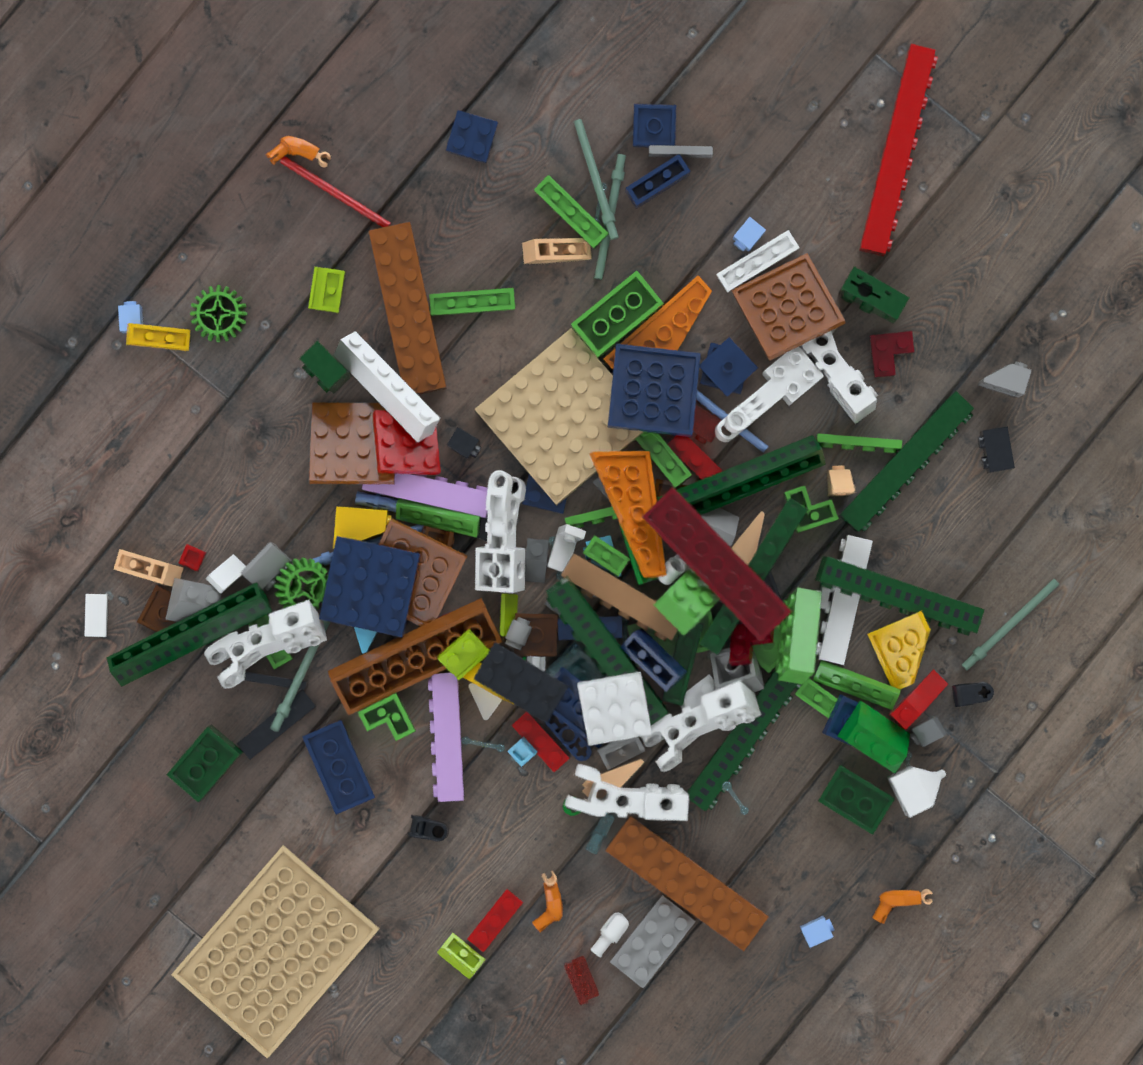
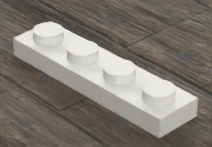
(757, 261)

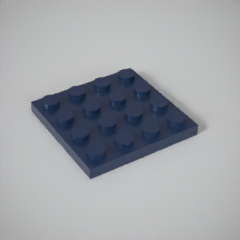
(654, 390)
(369, 586)

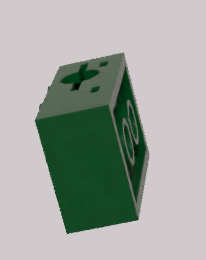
(873, 295)
(325, 367)
(204, 763)
(856, 799)

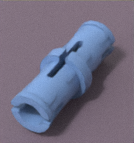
(376, 501)

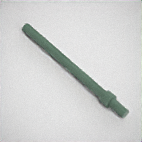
(617, 176)
(608, 216)
(980, 652)
(284, 709)

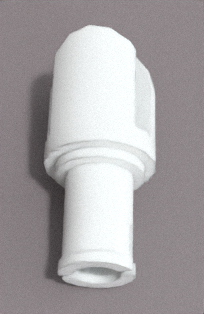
(611, 933)

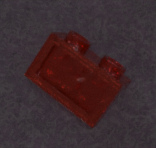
(704, 425)
(581, 979)

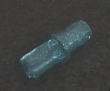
(600, 833)

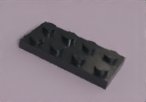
(521, 682)

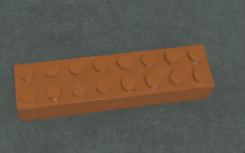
(407, 308)
(408, 657)
(686, 883)

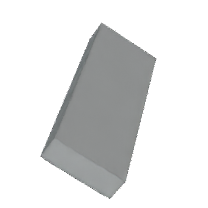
(684, 151)

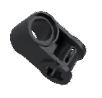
(967, 693)
(426, 828)

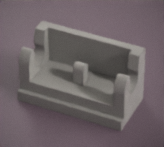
(620, 751)

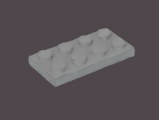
(652, 941)

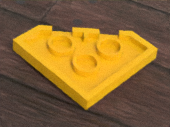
(901, 648)

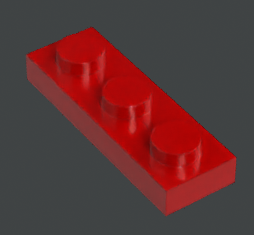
(693, 457)
(541, 741)
(495, 920)

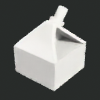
(915, 788)

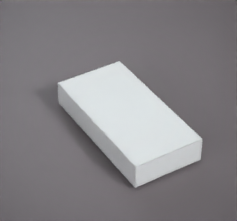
(226, 574)
(96, 615)

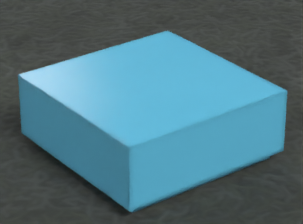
(522, 751)

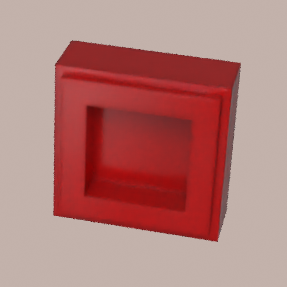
(192, 557)

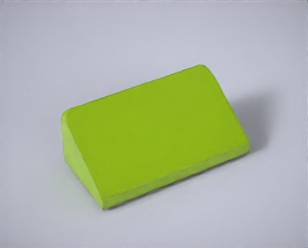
(509, 607)
(461, 956)

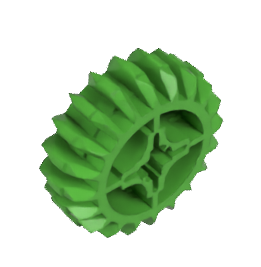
(218, 332)
(317, 578)

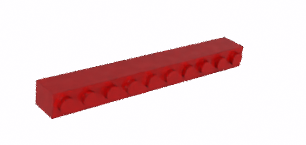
(897, 150)

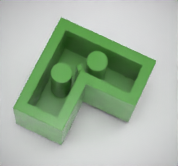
(817, 514)
(390, 711)

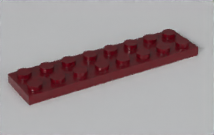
(716, 564)

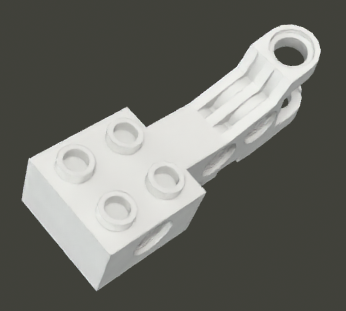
(842, 378)
(787, 380)
(499, 562)
(287, 630)
(719, 709)
(640, 800)

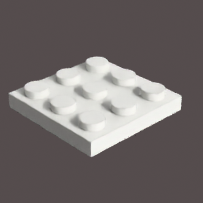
(614, 708)

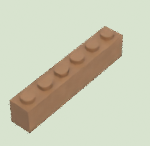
(618, 594)

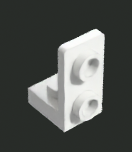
(564, 546)

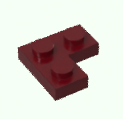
(885, 347)
(742, 645)

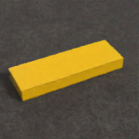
(158, 337)

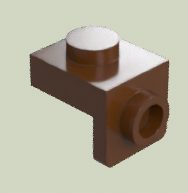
(442, 536)

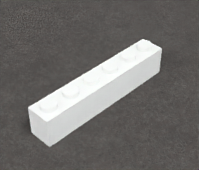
(386, 386)
(842, 608)

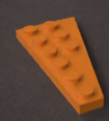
(671, 322)
(632, 493)

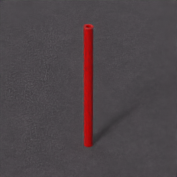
(334, 192)

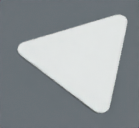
(485, 700)

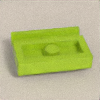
(326, 289)
(463, 654)

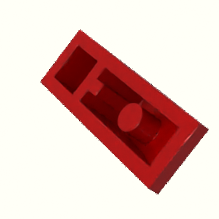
(918, 699)

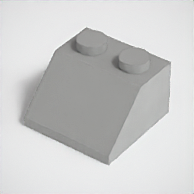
(1008, 380)
(723, 523)
(266, 566)
(189, 598)
(726, 674)

